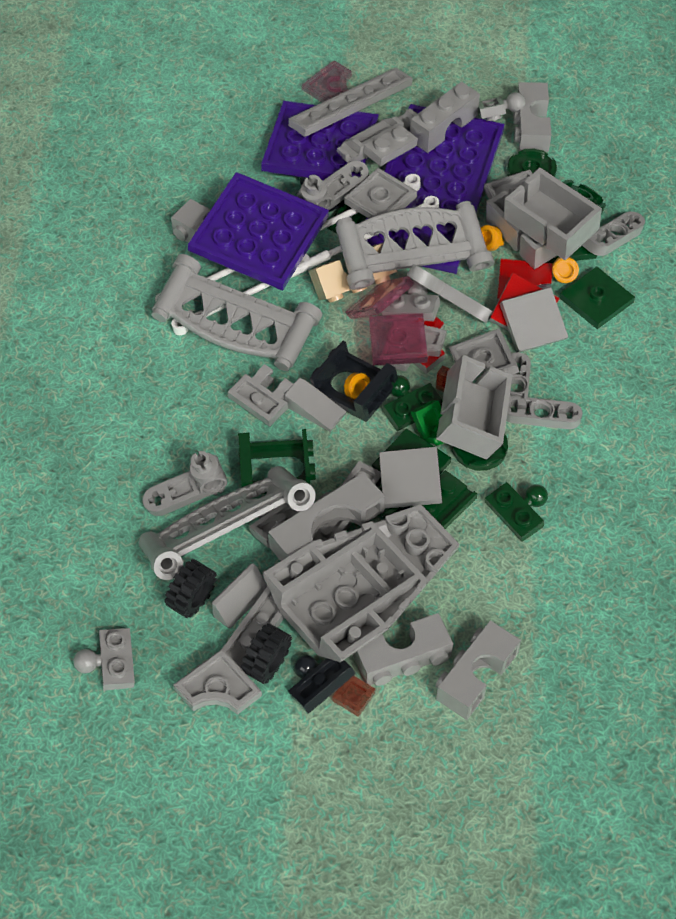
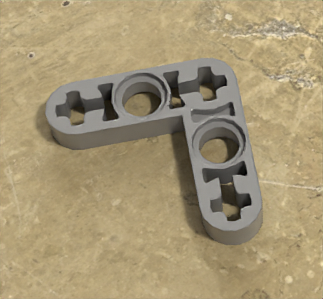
(596, 244)
(449, 293)
(521, 401)

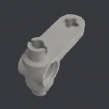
(335, 187)
(202, 480)

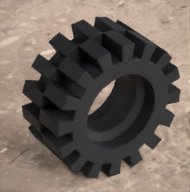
(190, 588)
(266, 653)

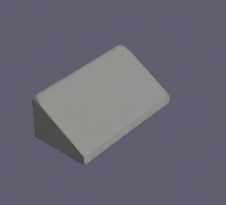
(239, 596)

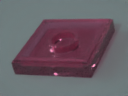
(379, 298)
(398, 339)

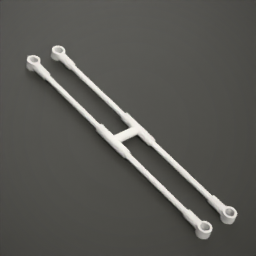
(310, 262)

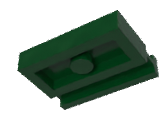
(455, 500)

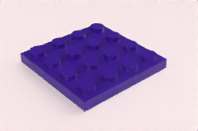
(315, 154)
(258, 231)

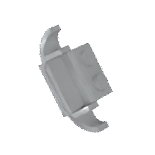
(381, 141)

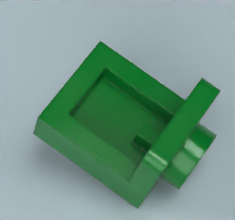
(427, 421)

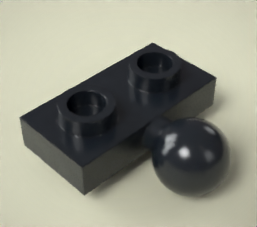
(318, 680)

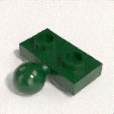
(400, 410)
(517, 511)

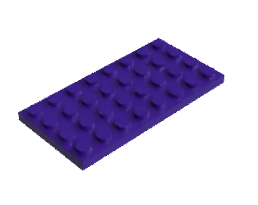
(450, 172)

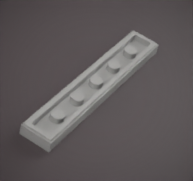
(350, 102)

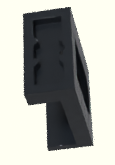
(370, 398)

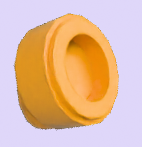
(492, 237)
(565, 270)
(355, 384)

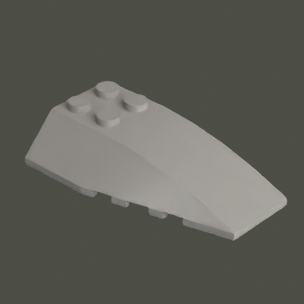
(359, 581)

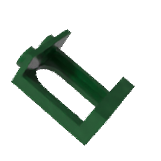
(299, 449)

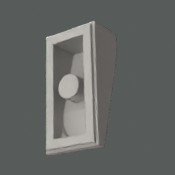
(313, 405)

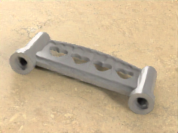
(364, 260)
(186, 284)
(281, 488)

